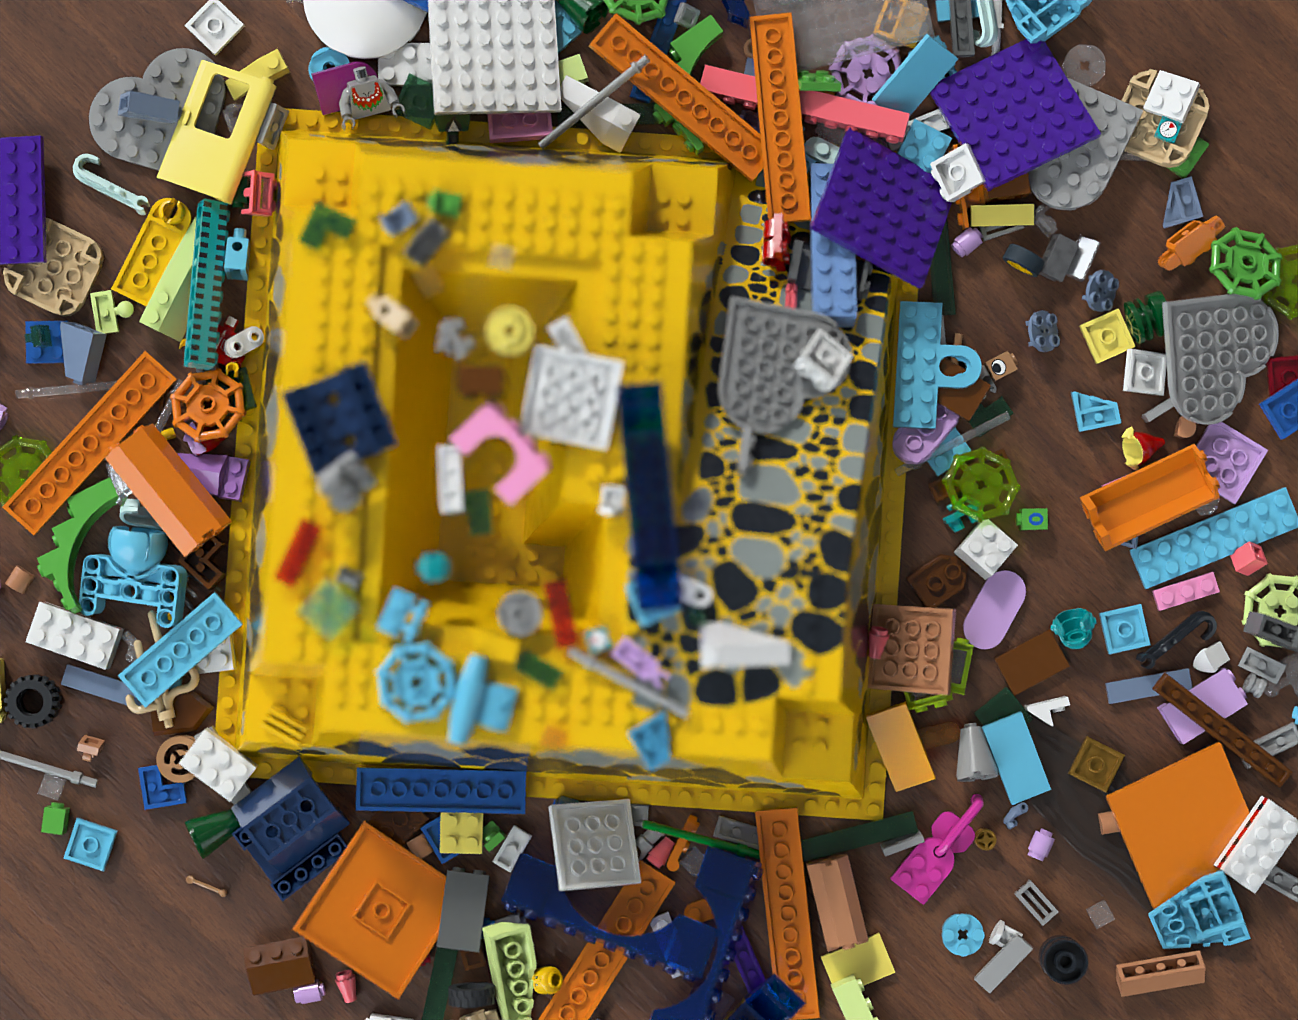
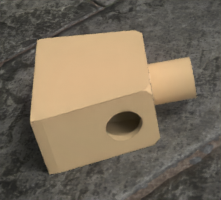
(393, 316)

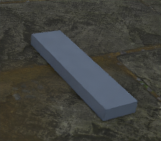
(97, 684)
(1142, 686)

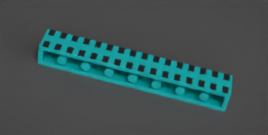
(206, 285)

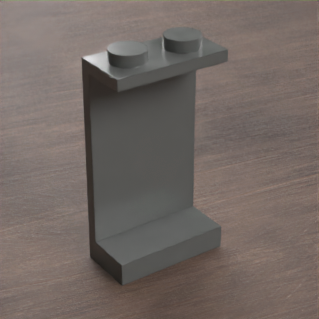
(800, 271)
(463, 910)

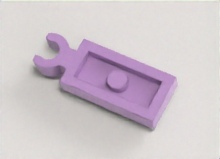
(638, 661)

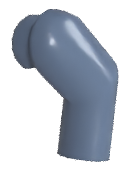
(1015, 811)

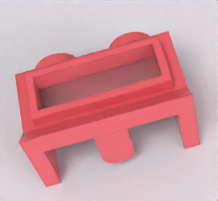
(260, 193)

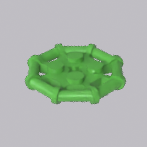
(637, 17)
(1238, 270)

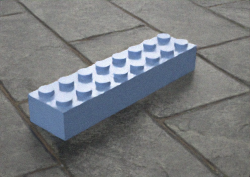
(830, 264)

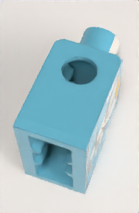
(236, 261)

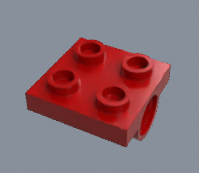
(776, 242)

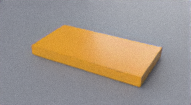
(900, 746)

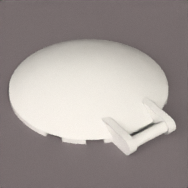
(364, 26)

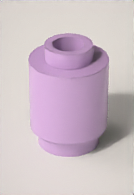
(967, 242)
(1041, 844)
(309, 993)

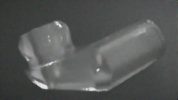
(129, 638)

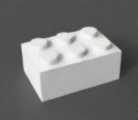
(218, 764)

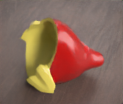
(1139, 447)

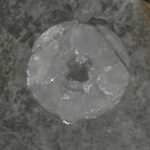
(1085, 53)

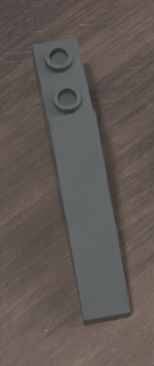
(1272, 630)

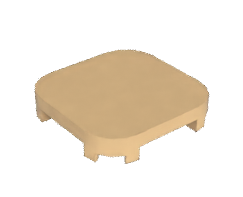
(1143, 142)
(65, 278)

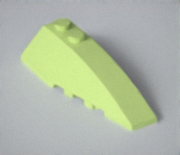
(170, 301)
(511, 968)

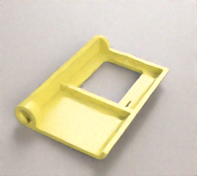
(207, 160)

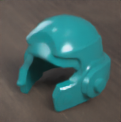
(1074, 627)

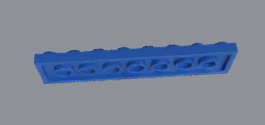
(441, 790)

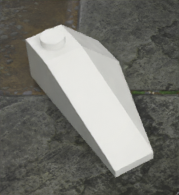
(607, 121)
(736, 647)

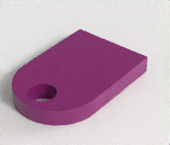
(331, 83)

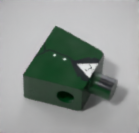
(451, 124)

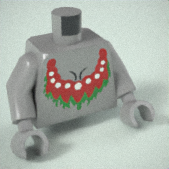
(367, 97)

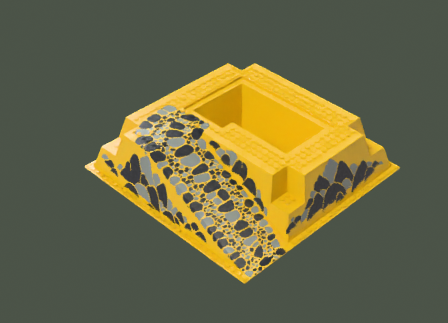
(644, 269)

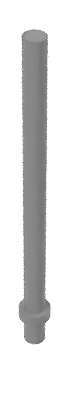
(635, 68)

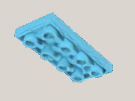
(916, 76)
(1016, 758)

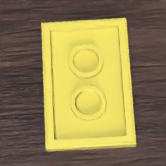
(866, 961)

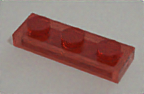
(298, 553)
(561, 614)

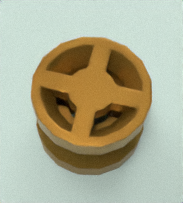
(989, 842)

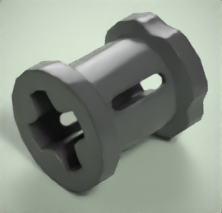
(349, 577)

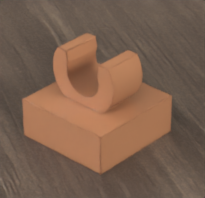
(90, 746)

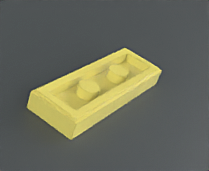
(1001, 215)

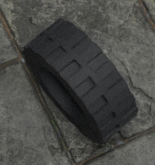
(471, 994)

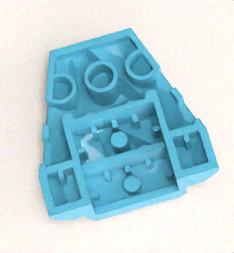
(1044, 18)
(1201, 914)

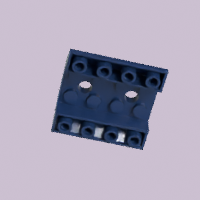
(324, 426)
(279, 805)
(302, 872)

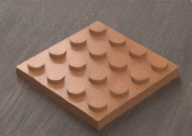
(917, 650)

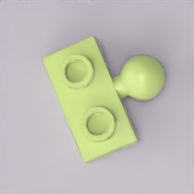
(106, 313)

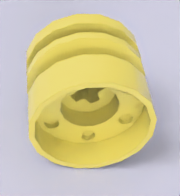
(512, 345)

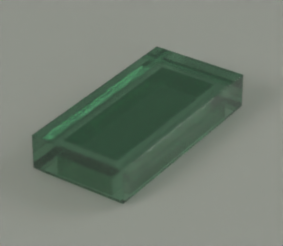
(538, 669)

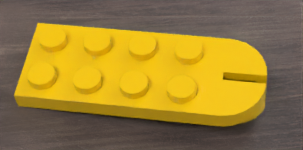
(153, 250)

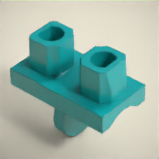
(954, 520)

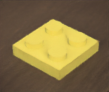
(1107, 336)
(461, 833)

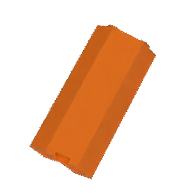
(167, 489)
(1150, 497)

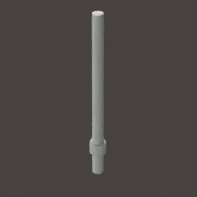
(590, 662)
(74, 777)

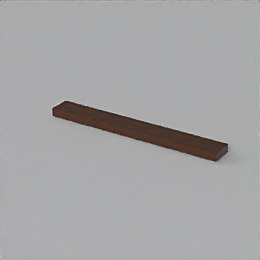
(1222, 730)

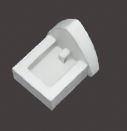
(612, 500)
(1211, 658)
(1002, 934)

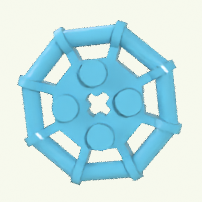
(408, 692)

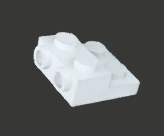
(957, 173)
(823, 361)

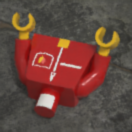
(225, 333)

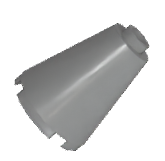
(974, 755)

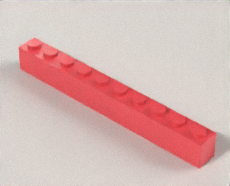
(815, 106)

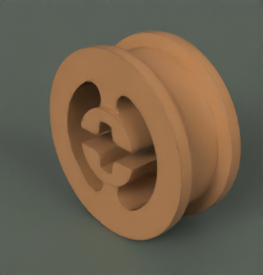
(167, 768)

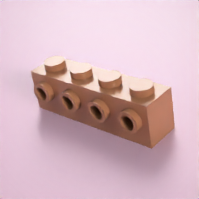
(1160, 973)

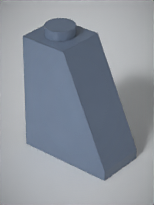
(149, 107)
(81, 351)

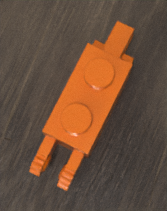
(1190, 242)

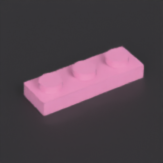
(1185, 591)

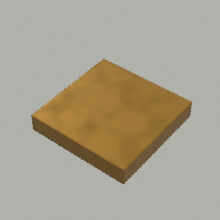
(1096, 764)

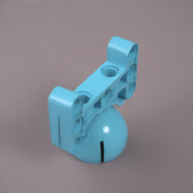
(137, 560)

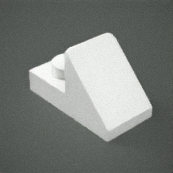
(1042, 709)

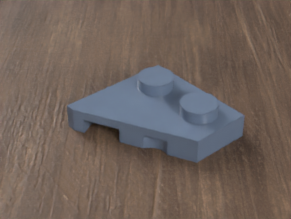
(1182, 203)

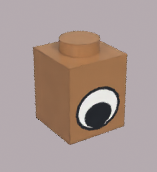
(1001, 365)

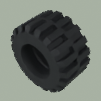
(15, 701)

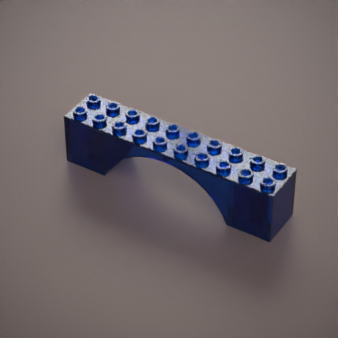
(728, 887)
(678, 947)

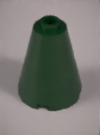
(585, 13)
(212, 830)

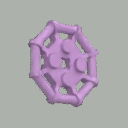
(856, 77)

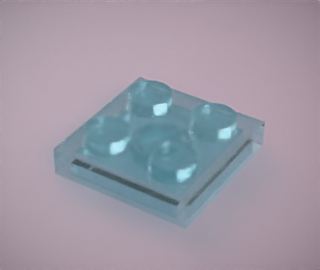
(328, 609)

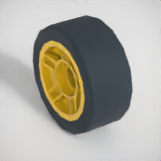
(1023, 260)

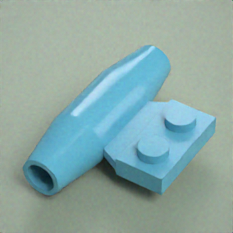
(479, 702)

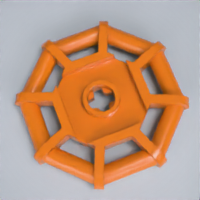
(209, 416)

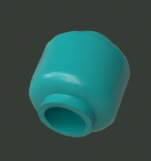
(433, 567)

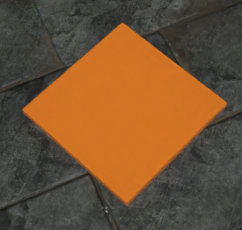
(1179, 821)
(377, 910)

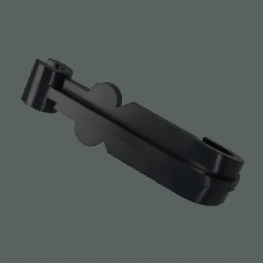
(1177, 635)

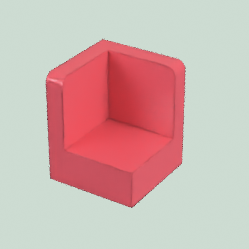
(1248, 558)

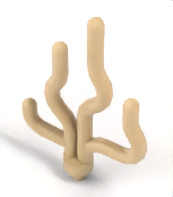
(164, 703)

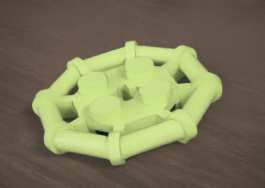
(1272, 601)

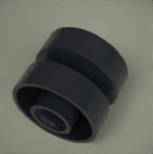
(1063, 959)

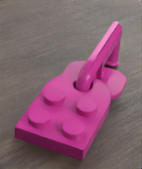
(922, 869)

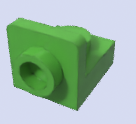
(444, 203)
(492, 835)

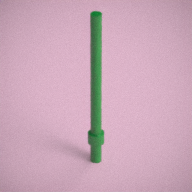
(739, 849)

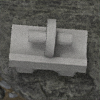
(451, 341)

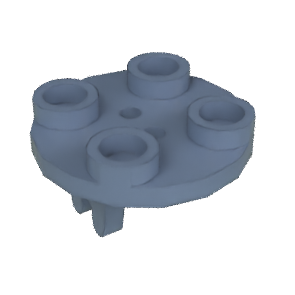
(1101, 290)
(1043, 331)

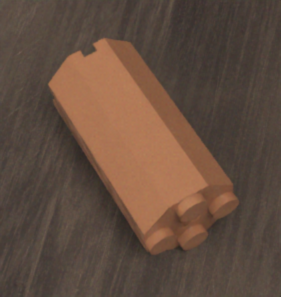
(837, 902)

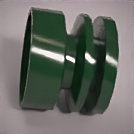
(1144, 319)

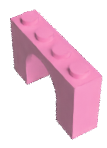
(530, 462)

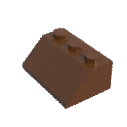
(279, 965)

